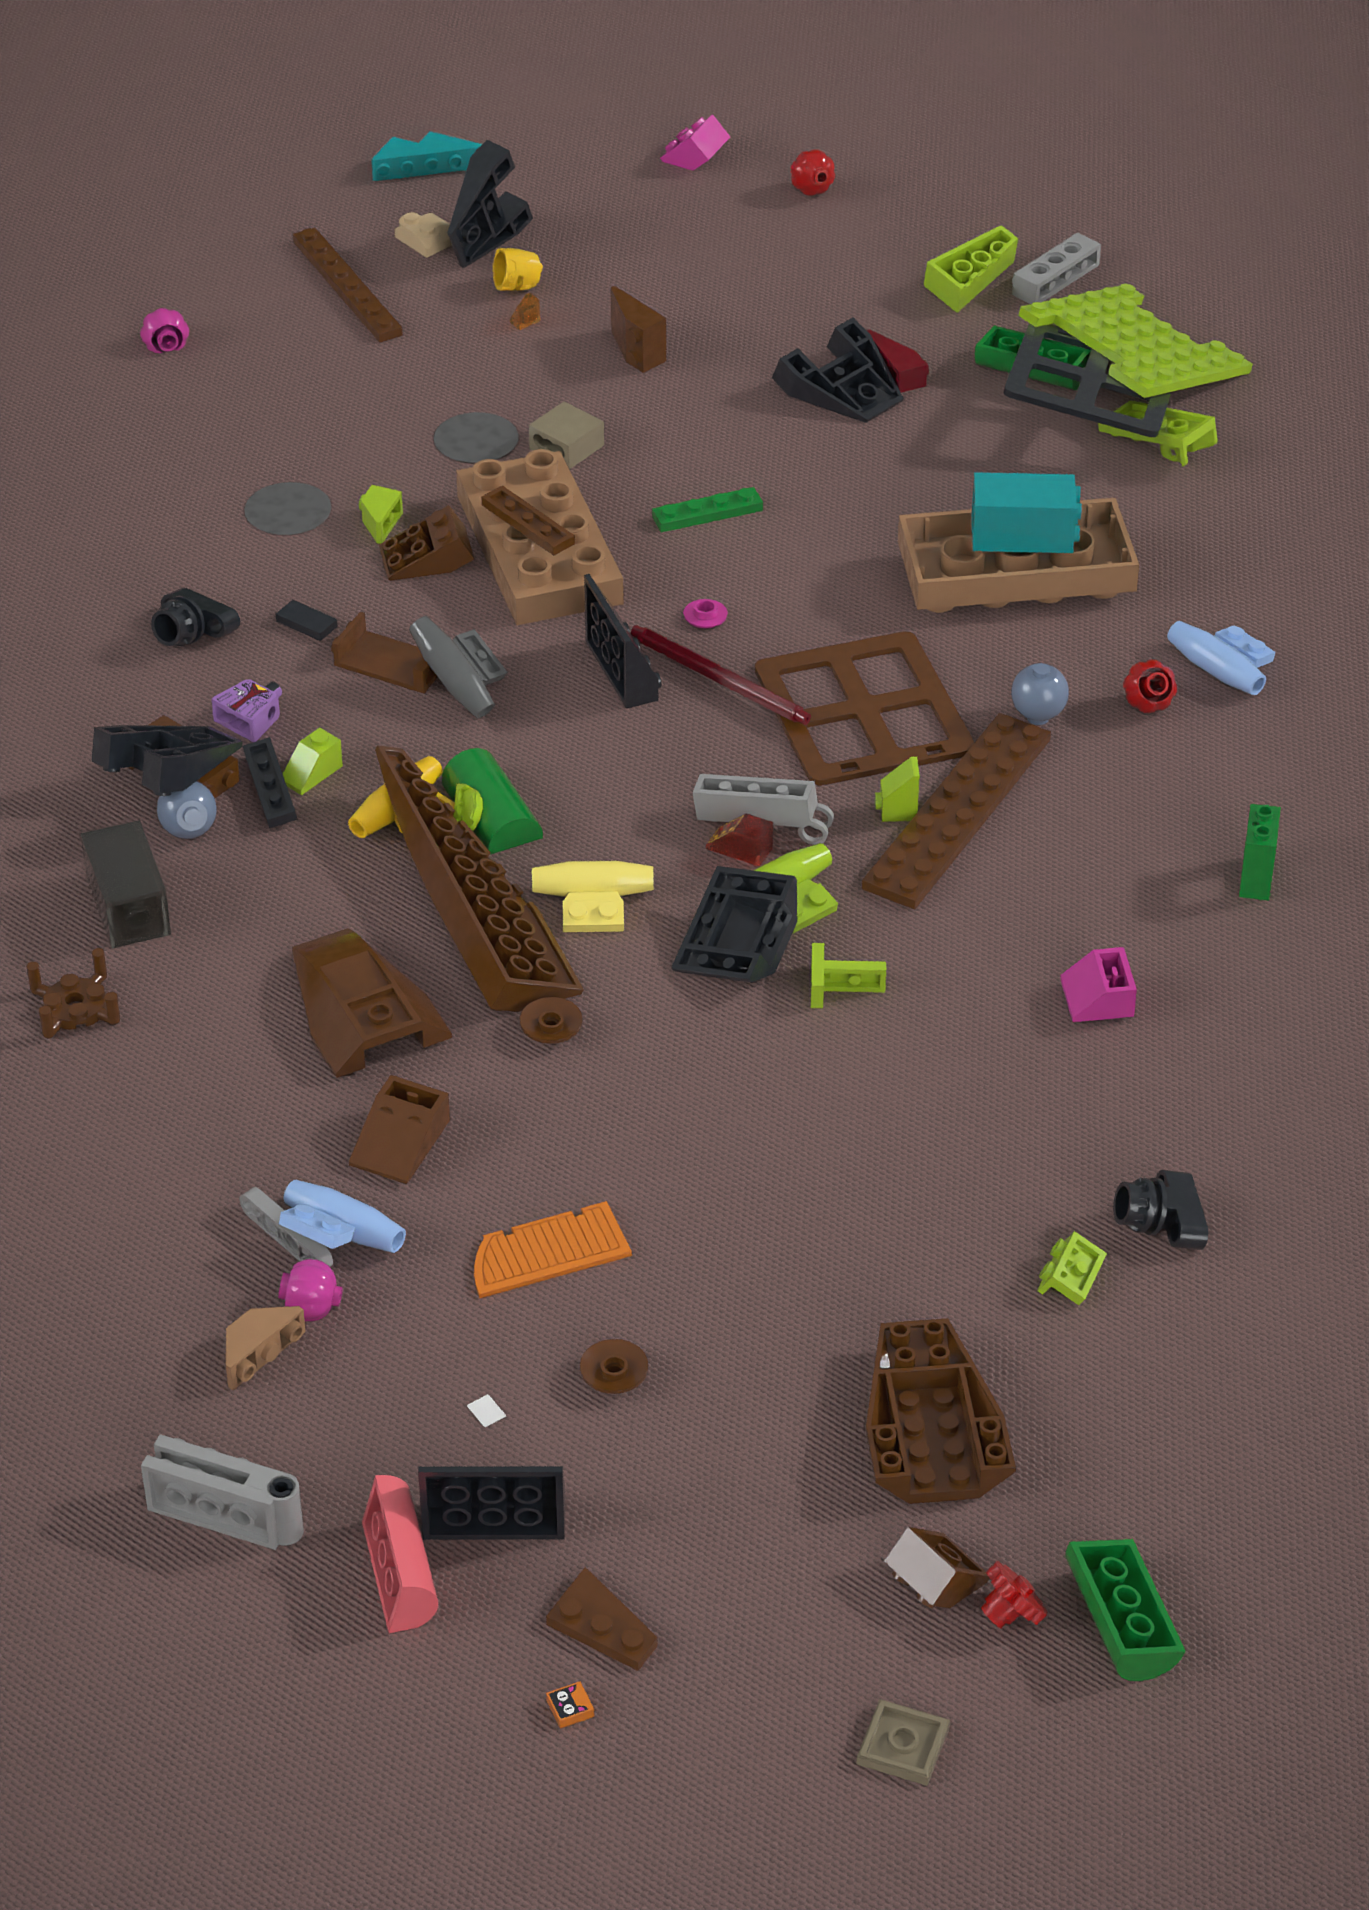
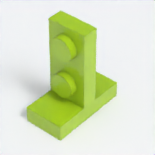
(843, 976)

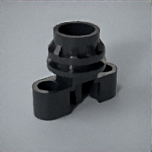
(188, 615)
(1163, 1203)

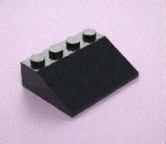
(617, 650)
(492, 1502)

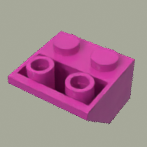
(696, 144)
(1100, 986)

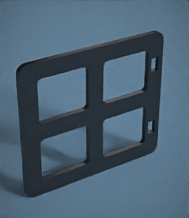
(1090, 378)

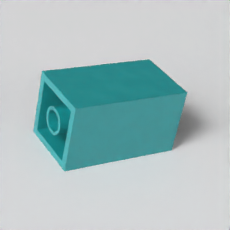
(1025, 512)

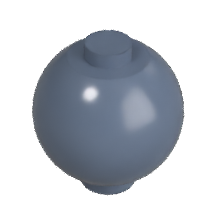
(1039, 693)
(187, 812)

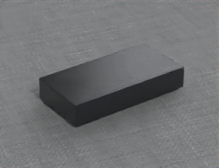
(306, 620)

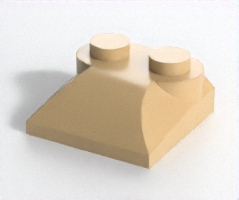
(423, 233)

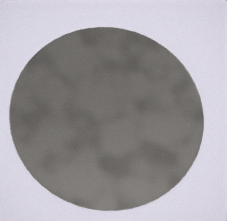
(476, 437)
(287, 508)

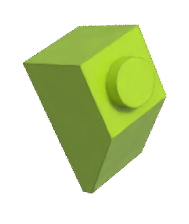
(380, 511)
(313, 761)
(899, 793)

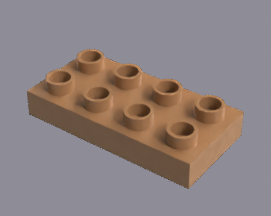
(950, 574)
(530, 577)

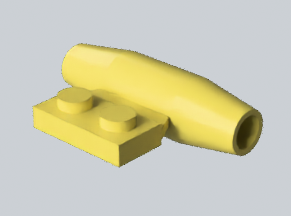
(592, 891)

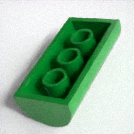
(1001, 345)
(505, 816)
(1125, 1607)

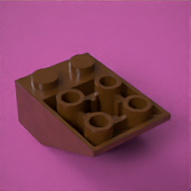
(428, 547)
(400, 1129)

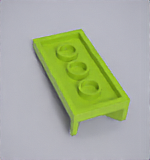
(1176, 432)

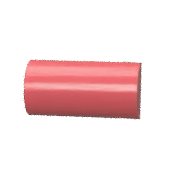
(398, 1555)

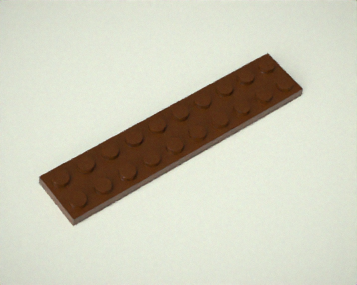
(956, 811)

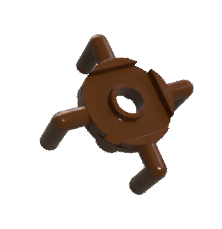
(95, 1005)

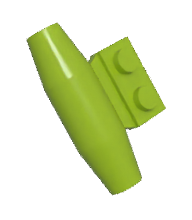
(812, 898)

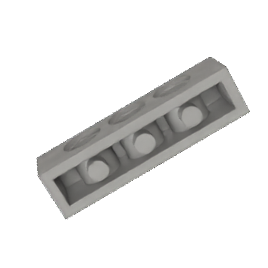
(1056, 269)

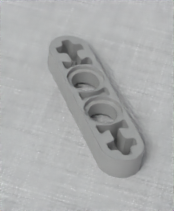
(267, 1214)

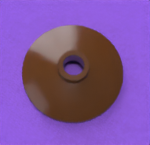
(551, 1020)
(614, 1366)

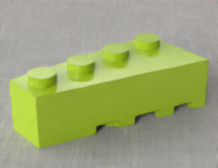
(970, 267)

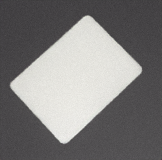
(486, 1410)

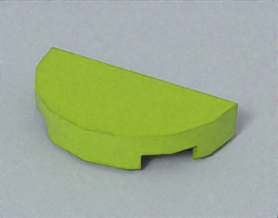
(468, 805)

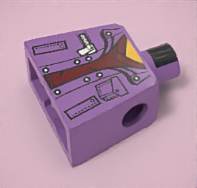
(248, 708)

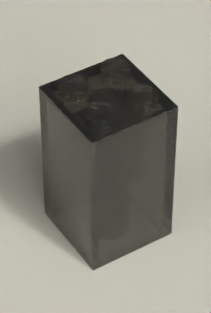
(126, 884)

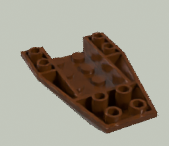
(359, 1000)
(933, 1418)

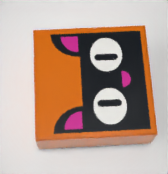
(570, 1704)

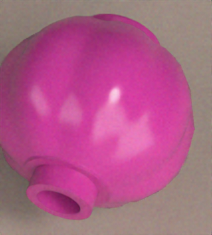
(168, 329)
(311, 1288)

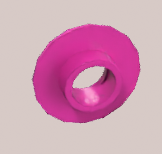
(696, 616)

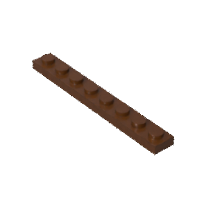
(347, 285)

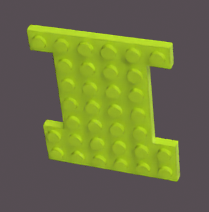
(1146, 351)

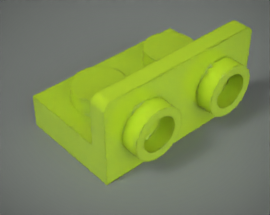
(1072, 1267)

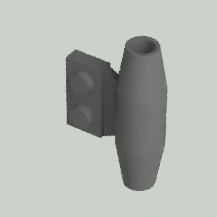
(460, 664)

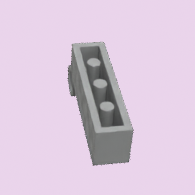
(775, 800)

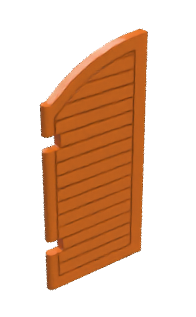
(548, 1249)

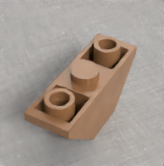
(259, 1339)

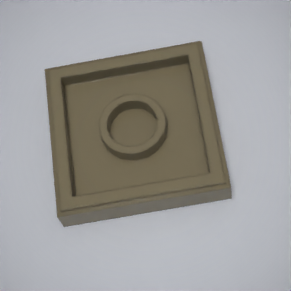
(903, 1742)

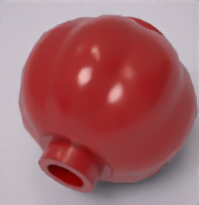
(812, 172)
(1150, 686)

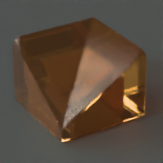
(527, 312)

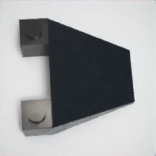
(480, 217)
(851, 385)
(167, 755)

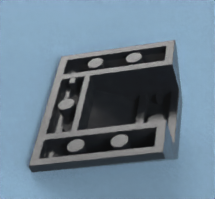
(740, 926)

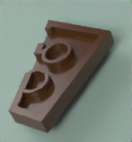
(602, 1622)

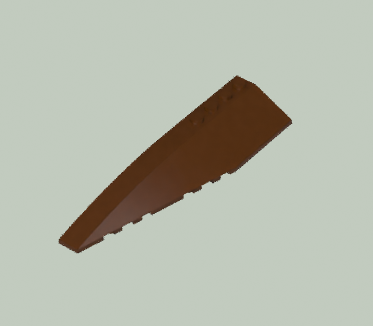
(488, 919)

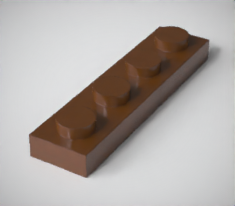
(528, 520)

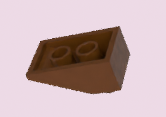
(637, 331)

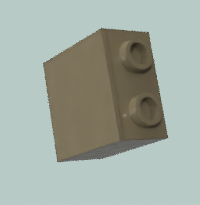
(567, 431)

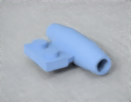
(1227, 655)
(337, 1218)

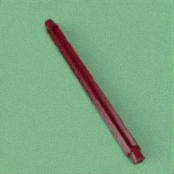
(721, 675)

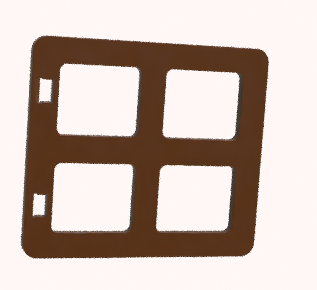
(866, 707)

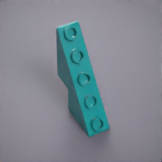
(432, 155)

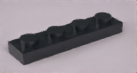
(269, 782)

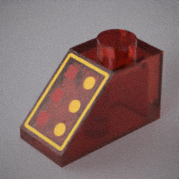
(744, 839)

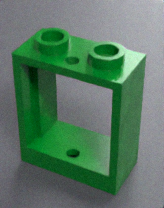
(1259, 852)

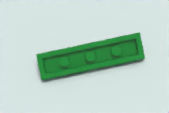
(707, 509)

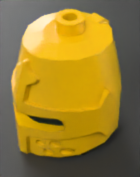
(516, 269)

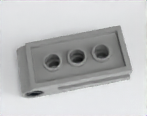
(222, 1493)

